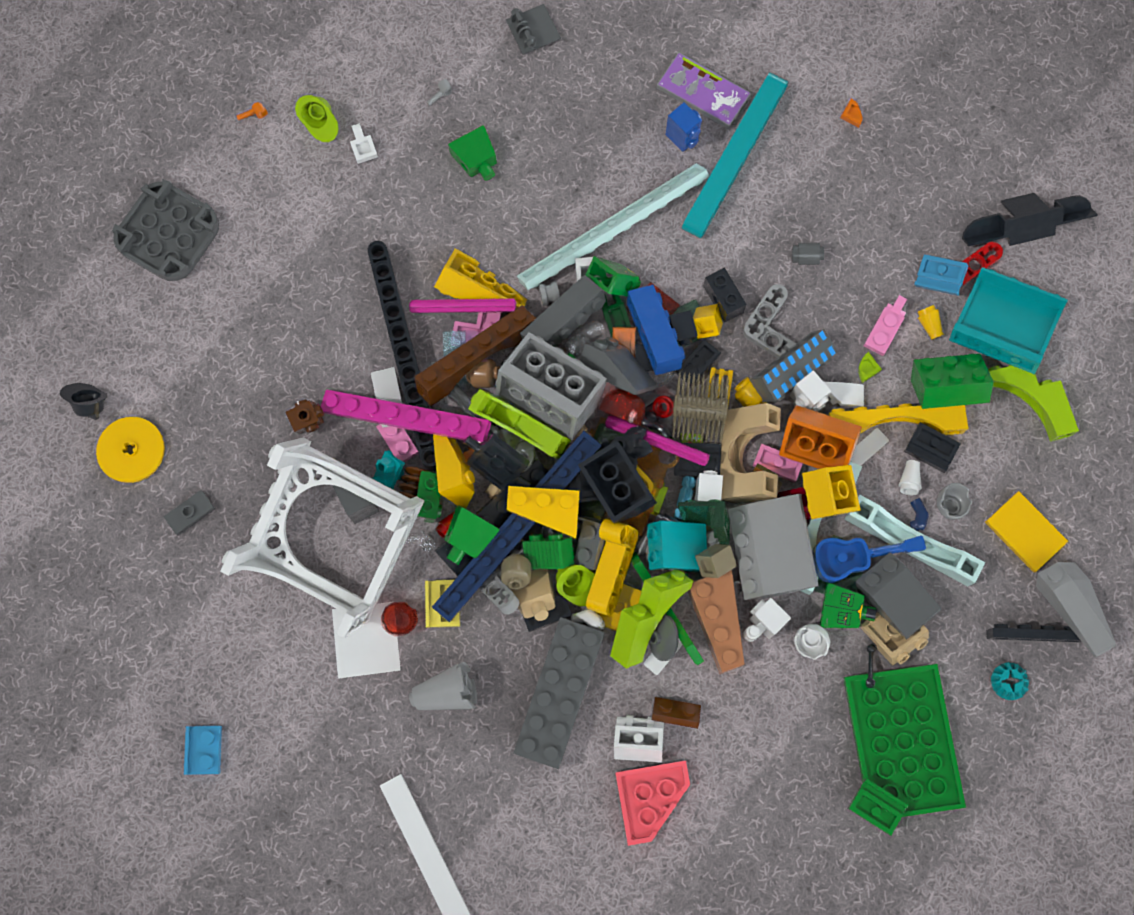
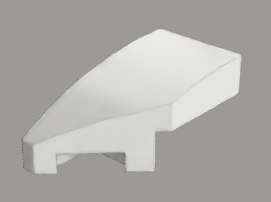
(846, 394)

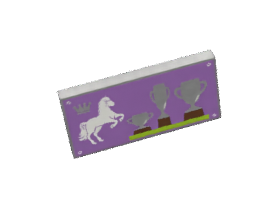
(703, 90)

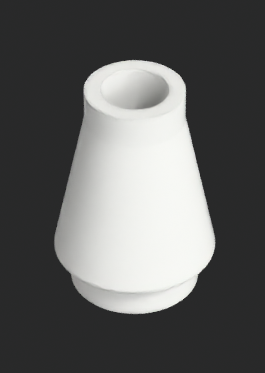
(911, 481)

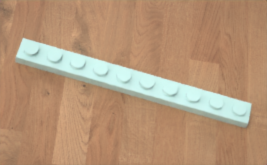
(612, 226)

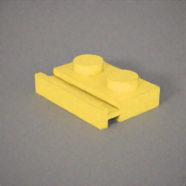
(433, 592)

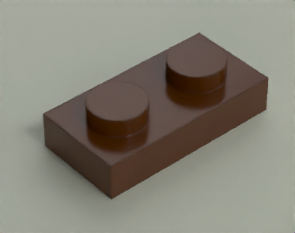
(676, 712)

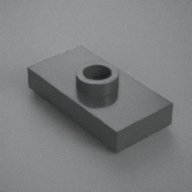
(189, 512)

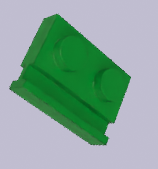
(878, 807)

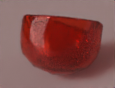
(399, 619)

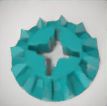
(1004, 690)

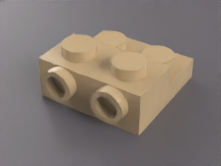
(891, 642)

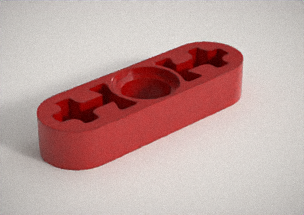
(991, 260)

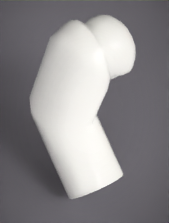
(590, 618)

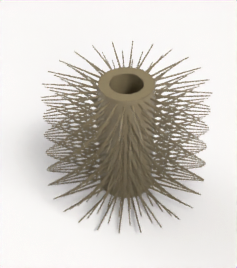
(700, 408)

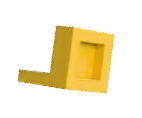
(707, 321)

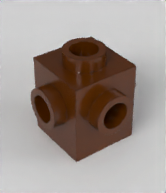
(305, 416)

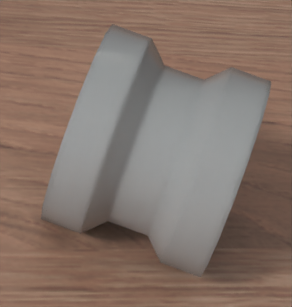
(549, 293)

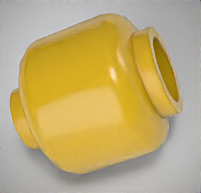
(747, 394)

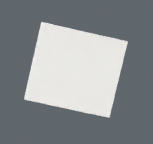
(366, 649)

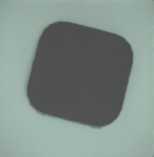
(166, 231)

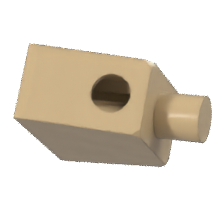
(537, 596)

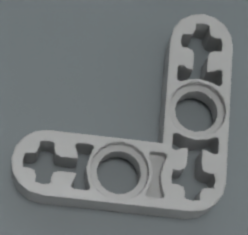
(765, 331)
(494, 582)

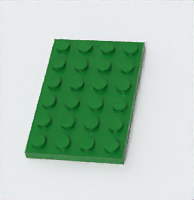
(906, 738)

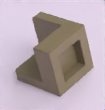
(716, 561)

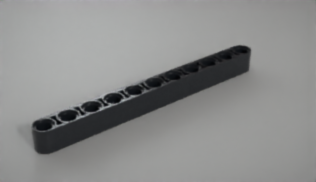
(400, 344)

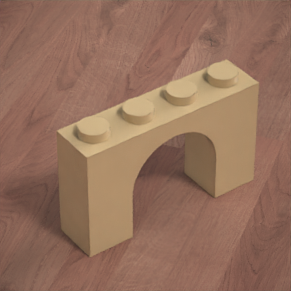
(739, 429)

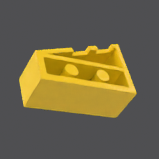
(547, 507)

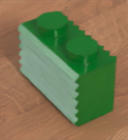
(549, 552)

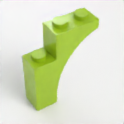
(1045, 398)
(519, 422)
(641, 620)

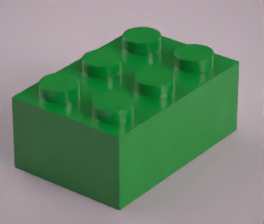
(951, 381)

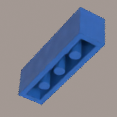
(654, 329)

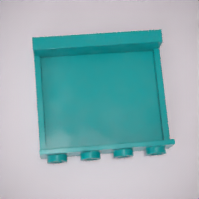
(1008, 320)

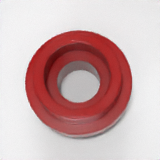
(657, 406)

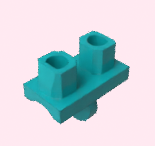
(388, 469)

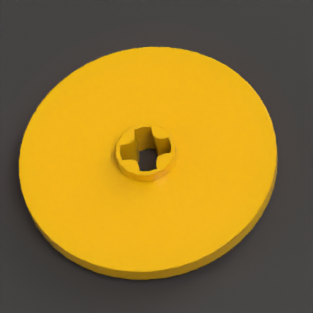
(147, 452)

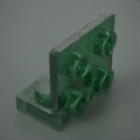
(710, 513)

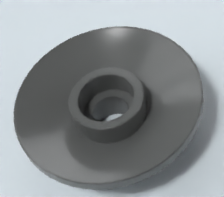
(664, 639)

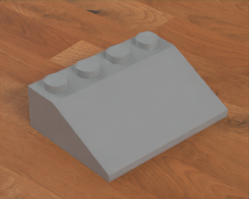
(773, 547)

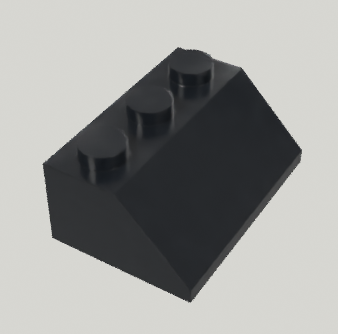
(617, 483)

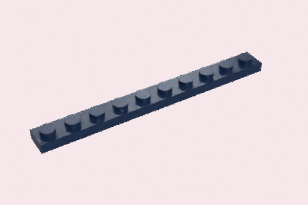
(511, 532)

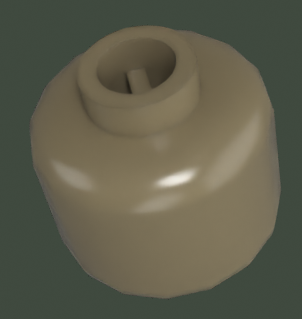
(516, 571)

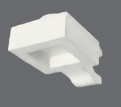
(362, 146)

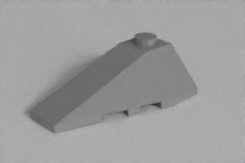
(1076, 602)

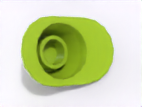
(317, 117)
(574, 583)

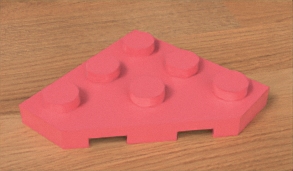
(649, 798)

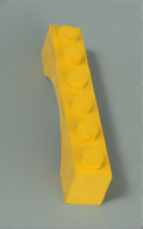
(946, 420)

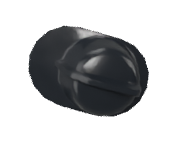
(84, 399)

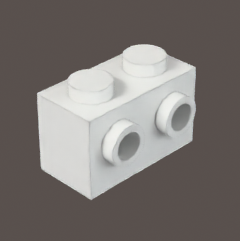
(811, 393)

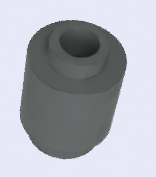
(807, 253)

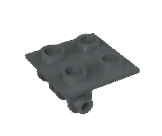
(532, 28)

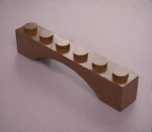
(443, 375)

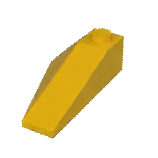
(465, 280)
(453, 474)

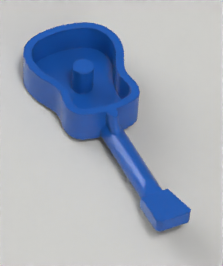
(838, 558)

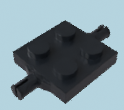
(497, 462)

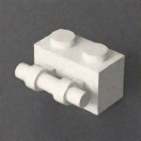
(767, 619)
(638, 739)

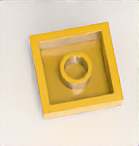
(831, 491)

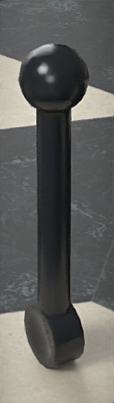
(870, 682)

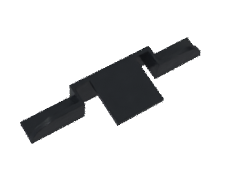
(1030, 219)

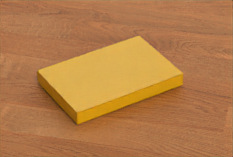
(1026, 531)

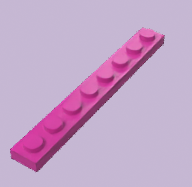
(405, 416)

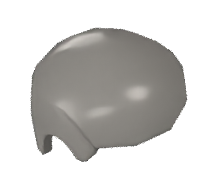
(954, 501)

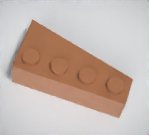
(718, 616)

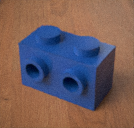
(684, 127)

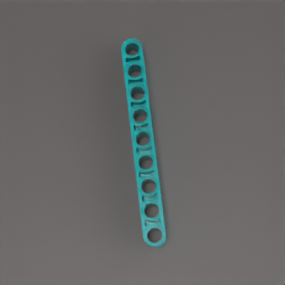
(735, 155)

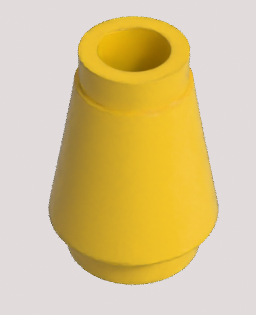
(931, 321)

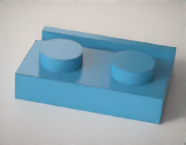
(941, 274)
(202, 750)

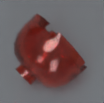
(624, 406)

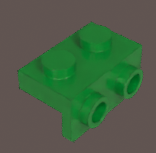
(429, 492)

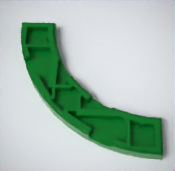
(683, 636)

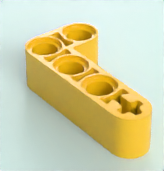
(612, 566)

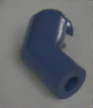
(921, 515)

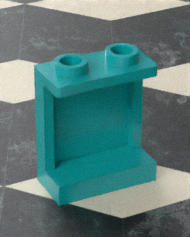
(675, 545)

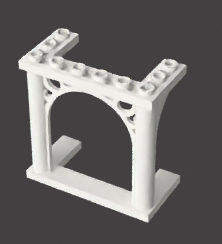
(259, 557)

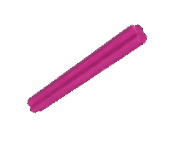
(462, 305)
(661, 442)

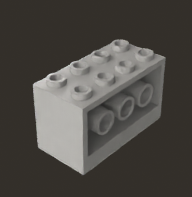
(550, 385)

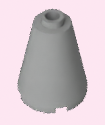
(446, 690)

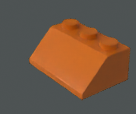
(818, 439)

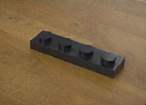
(1026, 633)

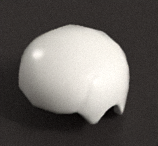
(812, 641)

